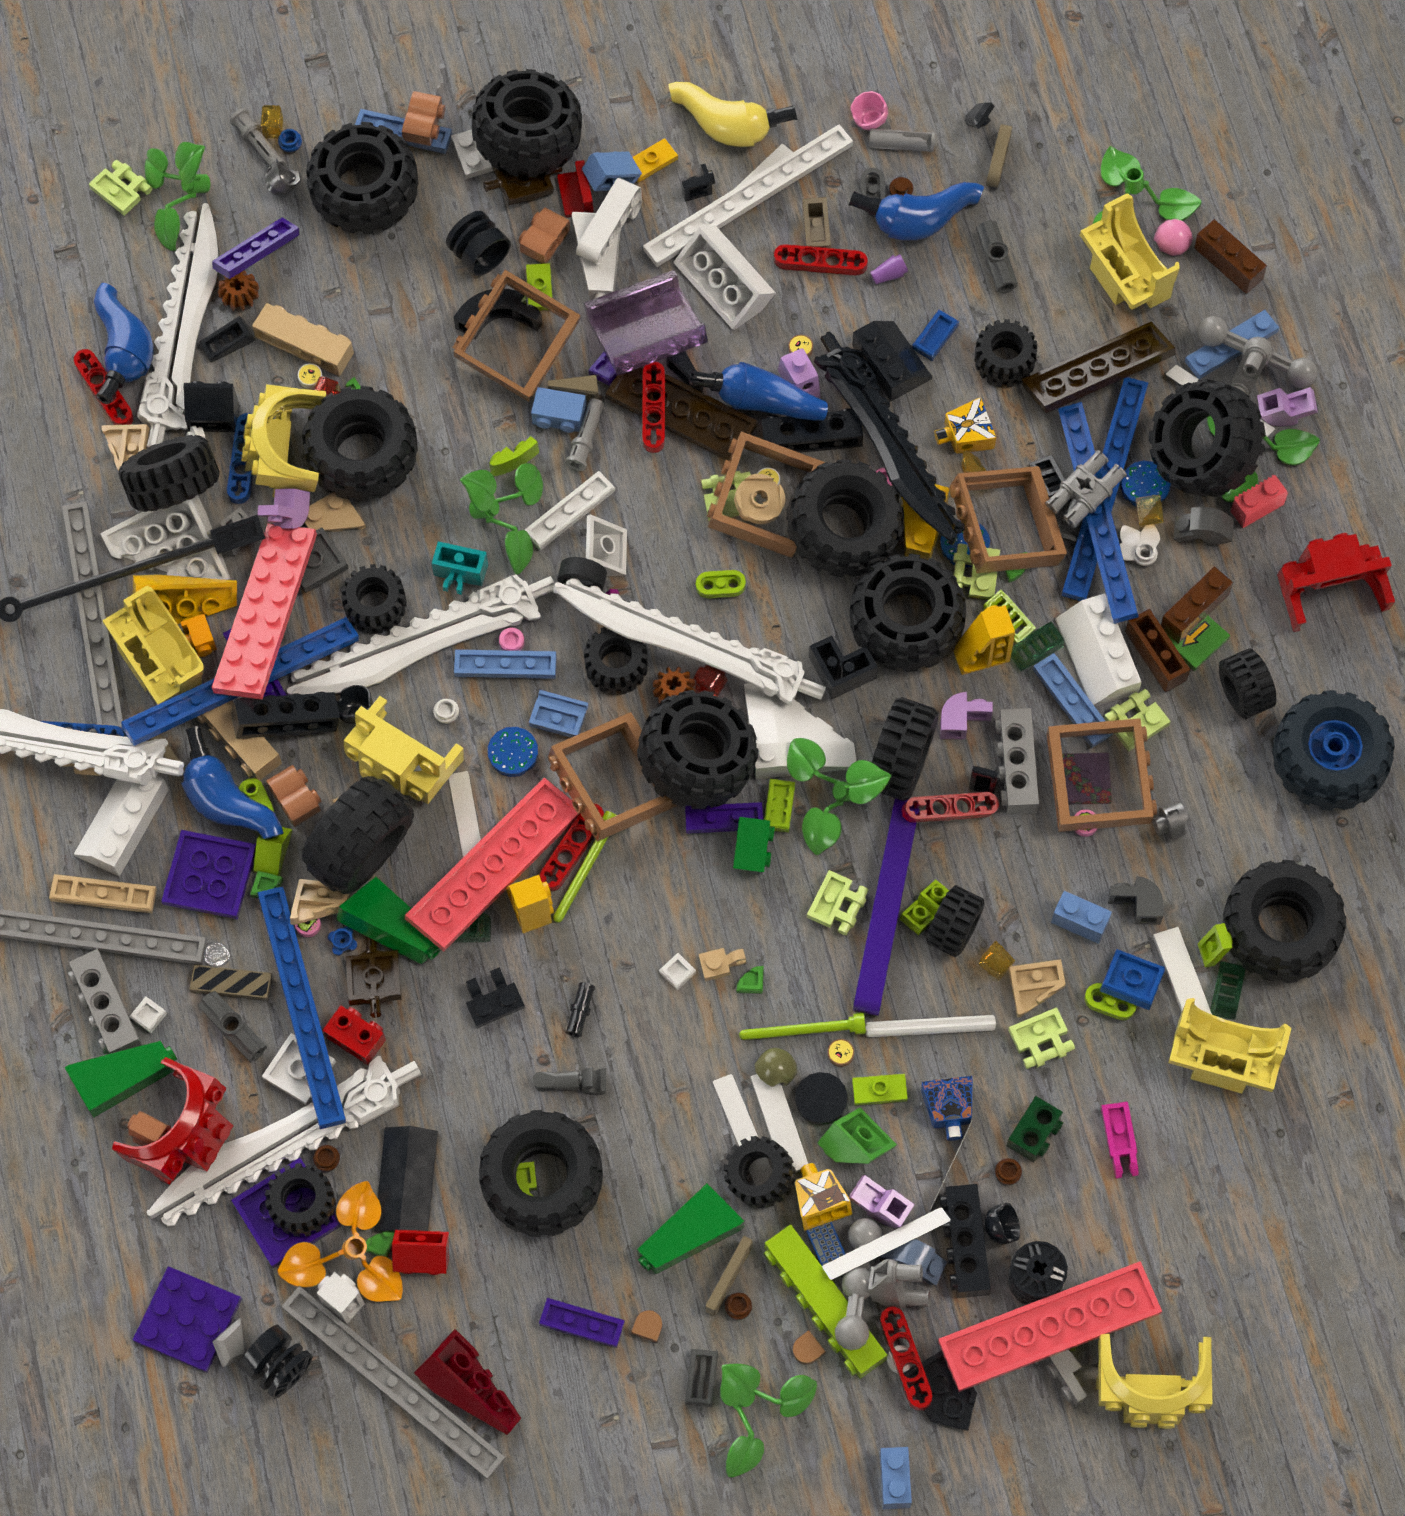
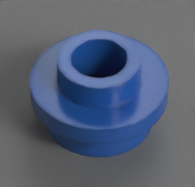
(287, 135)

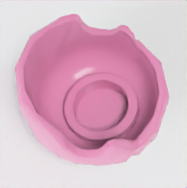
(869, 110)
(1173, 237)

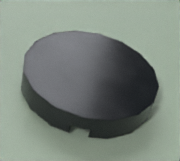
(821, 1098)

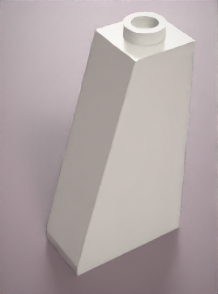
(601, 277)

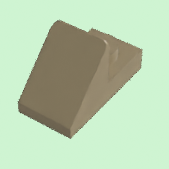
(816, 221)

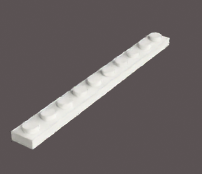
(750, 193)

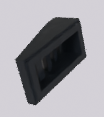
(231, 346)
(682, 366)
(1046, 462)
(983, 780)

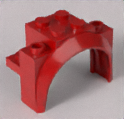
(1332, 564)
(194, 1136)

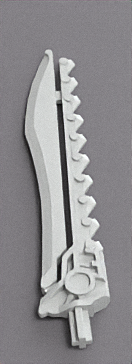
(158, 394)
(499, 605)
(762, 668)
(108, 754)
(366, 1096)

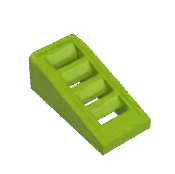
(1002, 598)

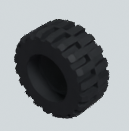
(169, 473)
(905, 745)

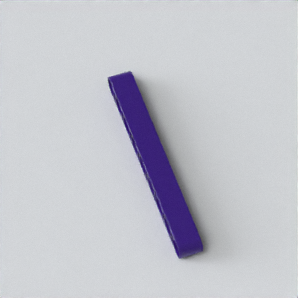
(885, 912)

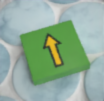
(1201, 643)

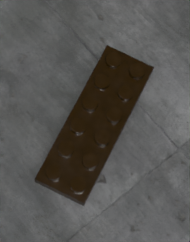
(1098, 367)
(686, 411)

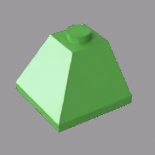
(855, 1139)

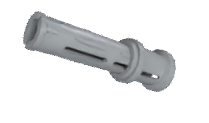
(252, 132)
(582, 444)

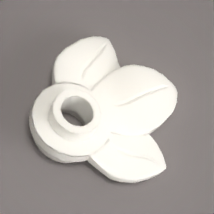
(1136, 542)

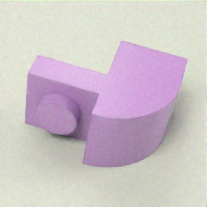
(1284, 409)
(289, 508)
(957, 712)
(881, 1204)

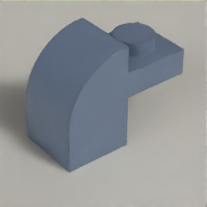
(919, 1253)

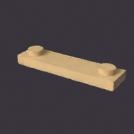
(103, 893)

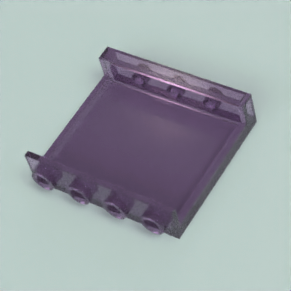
(644, 323)

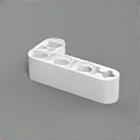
(620, 203)

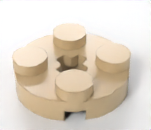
(752, 511)

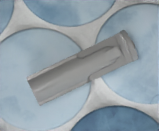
(902, 140)

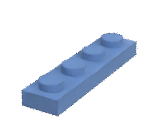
(396, 124)
(1211, 358)
(505, 664)
(1069, 695)

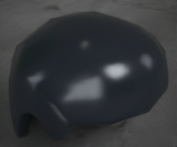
(351, 700)
(1002, 1224)

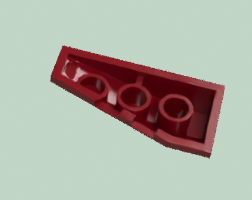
(460, 1379)

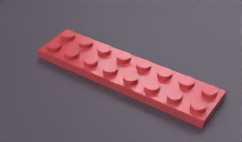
(264, 612)
(492, 865)
(1049, 1326)

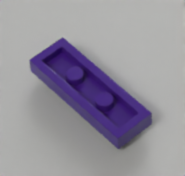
(720, 818)
(582, 1322)

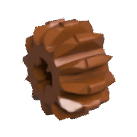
(246, 293)
(666, 682)

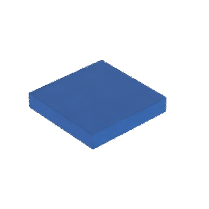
(1132, 979)

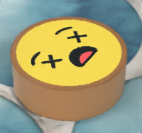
(799, 342)
(840, 1053)

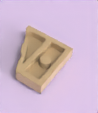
(126, 440)
(333, 515)
(314, 901)
(1035, 984)

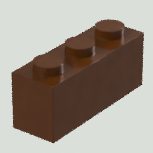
(1230, 256)
(1196, 604)
(1157, 650)

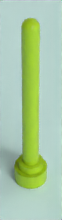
(581, 874)
(854, 1024)

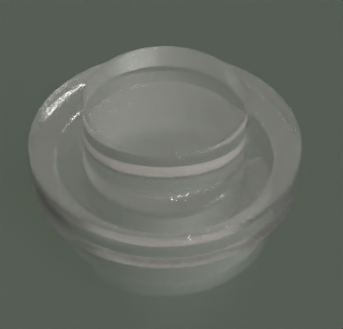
(216, 955)

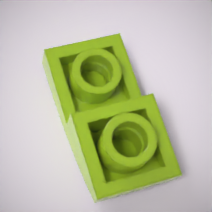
(507, 460)
(922, 911)

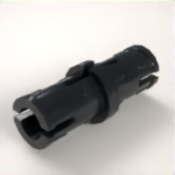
(580, 1009)

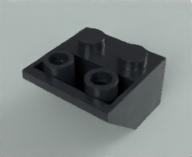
(211, 406)

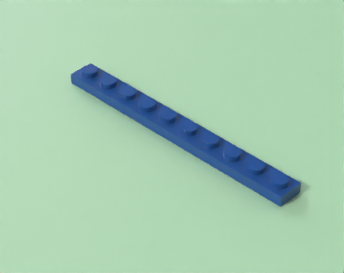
(1116, 450)
(1101, 522)
(202, 699)
(301, 1008)

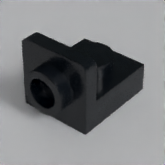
(699, 186)

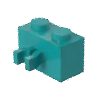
(460, 565)

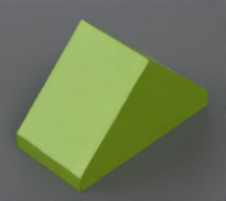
(271, 852)

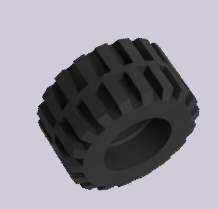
(1010, 336)
(368, 581)
(615, 678)
(1247, 683)
(955, 921)
(742, 1159)
(291, 1180)

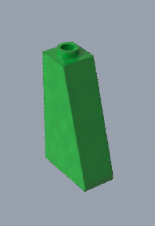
(381, 916)
(119, 1075)
(690, 1230)

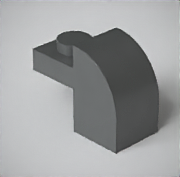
(1206, 524)
(1144, 896)

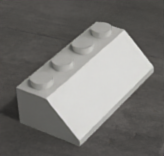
(723, 276)
(1098, 651)
(121, 824)

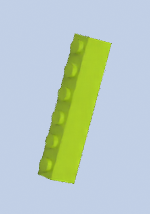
(820, 1296)

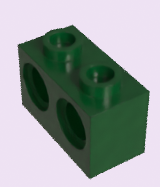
(1031, 1127)

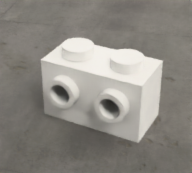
(340, 1296)

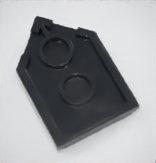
(948, 1404)

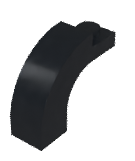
(509, 305)

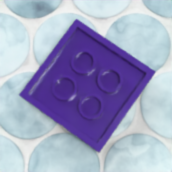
(209, 874)
(269, 1237)
(186, 1319)

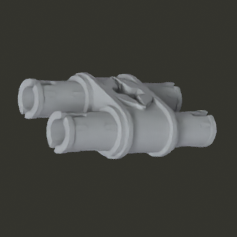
(1084, 478)

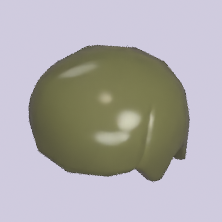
(776, 1067)

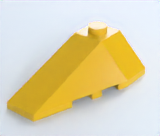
(190, 595)

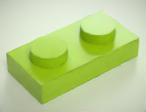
(1215, 945)

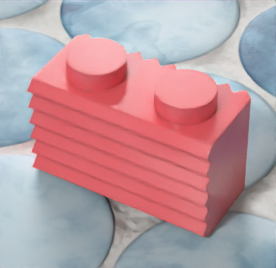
(1259, 501)

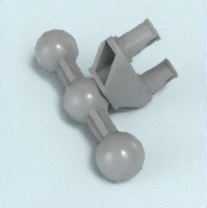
(1255, 355)
(882, 1283)

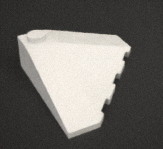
(164, 531)
(780, 723)

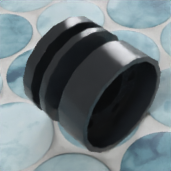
(478, 243)
(1033, 1287)
(277, 1362)

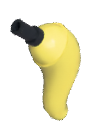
(729, 121)

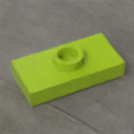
(539, 277)
(780, 804)
(879, 1089)

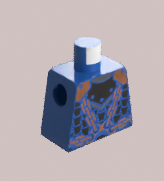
(949, 1104)

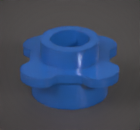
(342, 933)

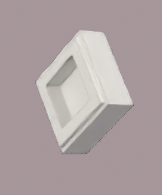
(677, 971)
(148, 1015)

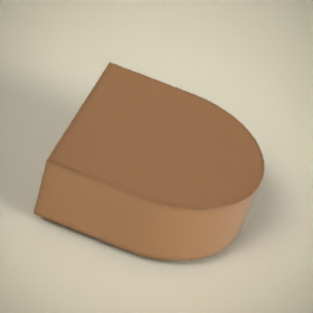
(648, 1326)
(807, 1349)

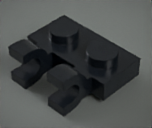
(495, 1004)

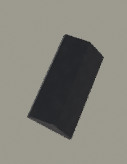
(406, 1178)

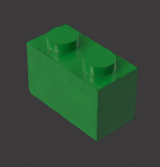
(752, 844)

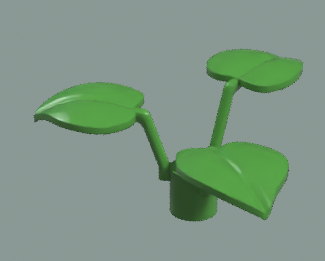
(187, 161)
(1124, 168)
(1293, 449)
(482, 486)
(863, 785)
(739, 1391)

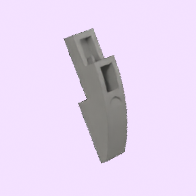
(1064, 1368)

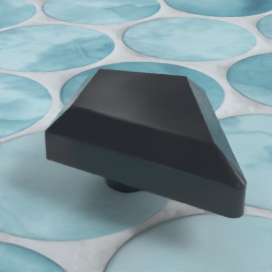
(979, 115)

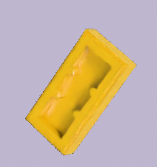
(655, 158)

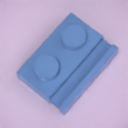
(558, 714)

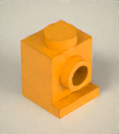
(199, 635)

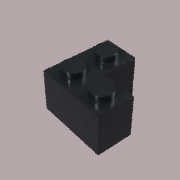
(841, 672)

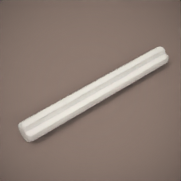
(930, 1026)

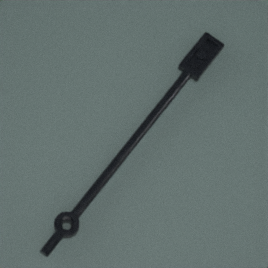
(223, 539)

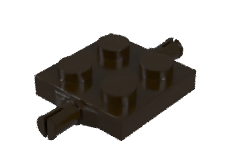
(521, 188)
(373, 977)

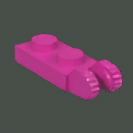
(1120, 1136)

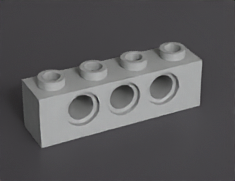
(1019, 723)
(93, 967)

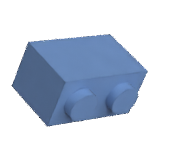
(606, 167)
(558, 410)
(1081, 917)
(895, 1478)

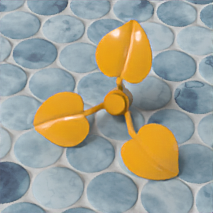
(361, 1210)

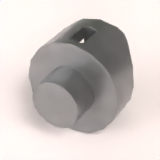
(281, 178)
(1170, 823)

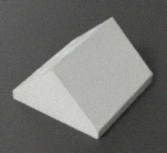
(606, 545)

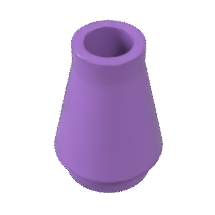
(889, 270)

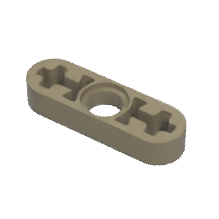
(999, 156)

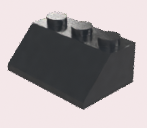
(890, 358)

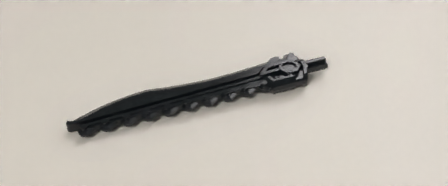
(905, 470)

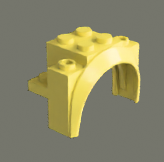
(1124, 258)
(268, 438)
(154, 646)
(395, 755)
(1227, 1051)
(1154, 1397)

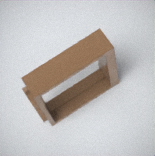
(486, 305)
(1044, 518)
(738, 528)
(581, 800)
(1104, 820)

